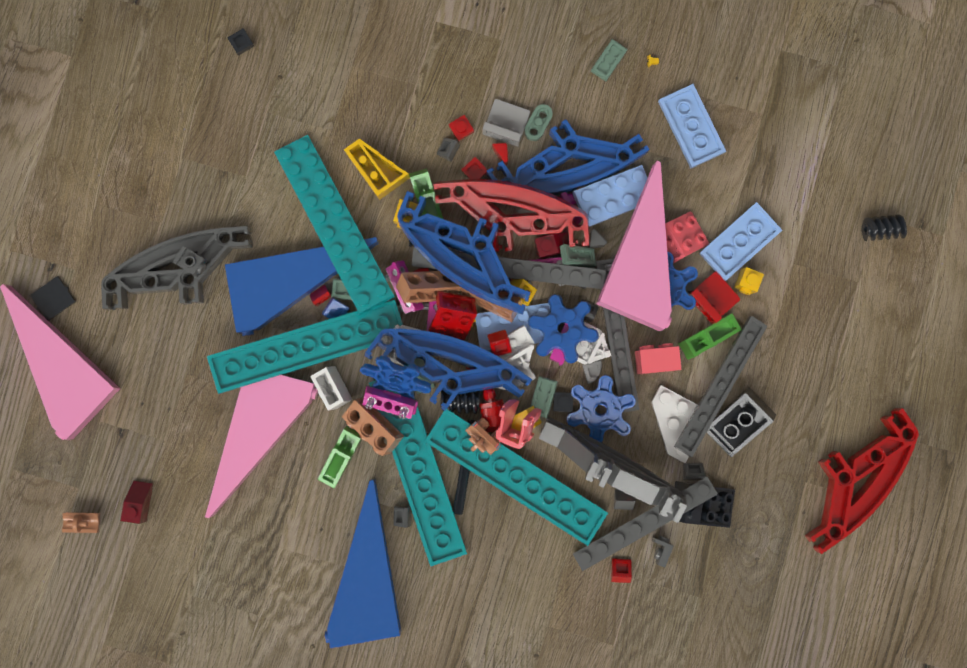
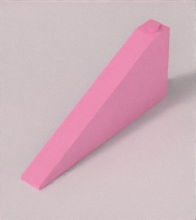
(640, 272)
(66, 379)
(258, 422)

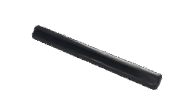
(461, 487)

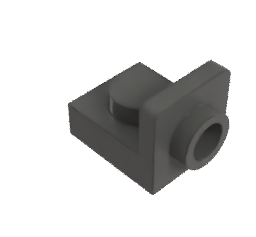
(662, 554)

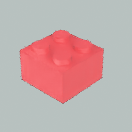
(661, 359)

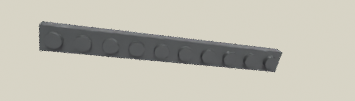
(533, 270)

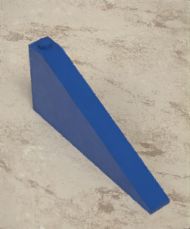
(273, 284)
(366, 595)

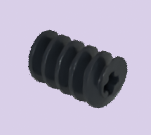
(884, 226)
(462, 401)

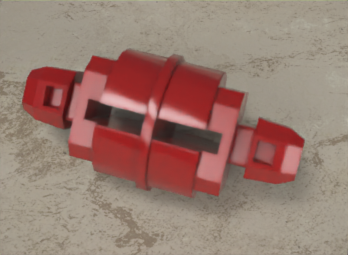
(491, 409)

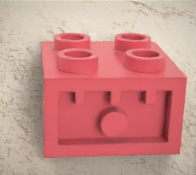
(684, 236)

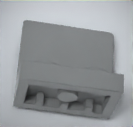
(506, 122)

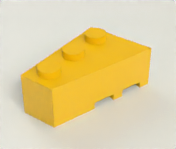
(376, 170)

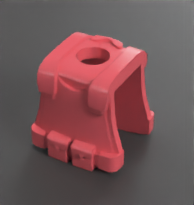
(505, 432)

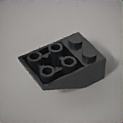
(714, 511)

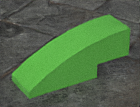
(423, 187)
(709, 336)
(340, 457)

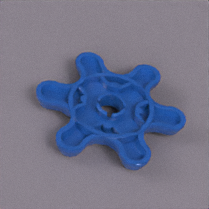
(678, 282)
(567, 341)
(404, 383)
(604, 396)

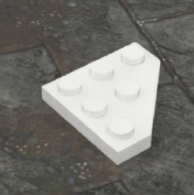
(672, 416)

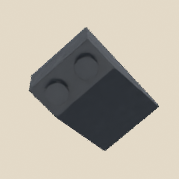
(741, 422)

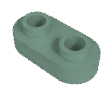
(538, 123)

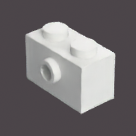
(331, 388)

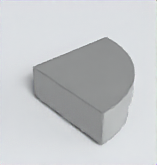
(592, 371)

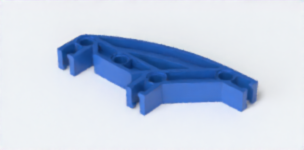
(600, 154)
(486, 283)
(486, 367)

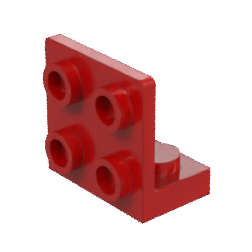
(714, 297)
(453, 315)

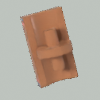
(481, 438)
(81, 522)

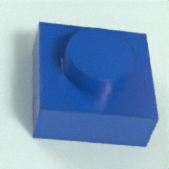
(335, 309)

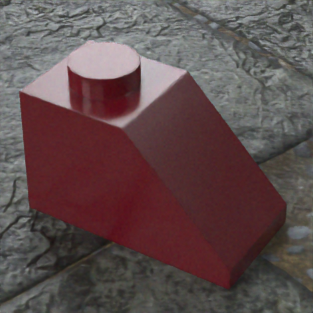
(550, 245)
(137, 502)

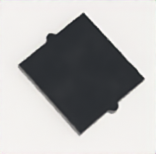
(53, 298)

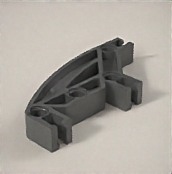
(137, 271)
(614, 468)

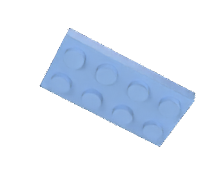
(691, 126)
(612, 195)
(740, 241)
(490, 323)

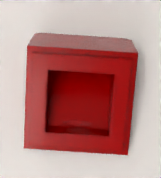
(501, 151)
(320, 295)
(499, 343)
(621, 570)

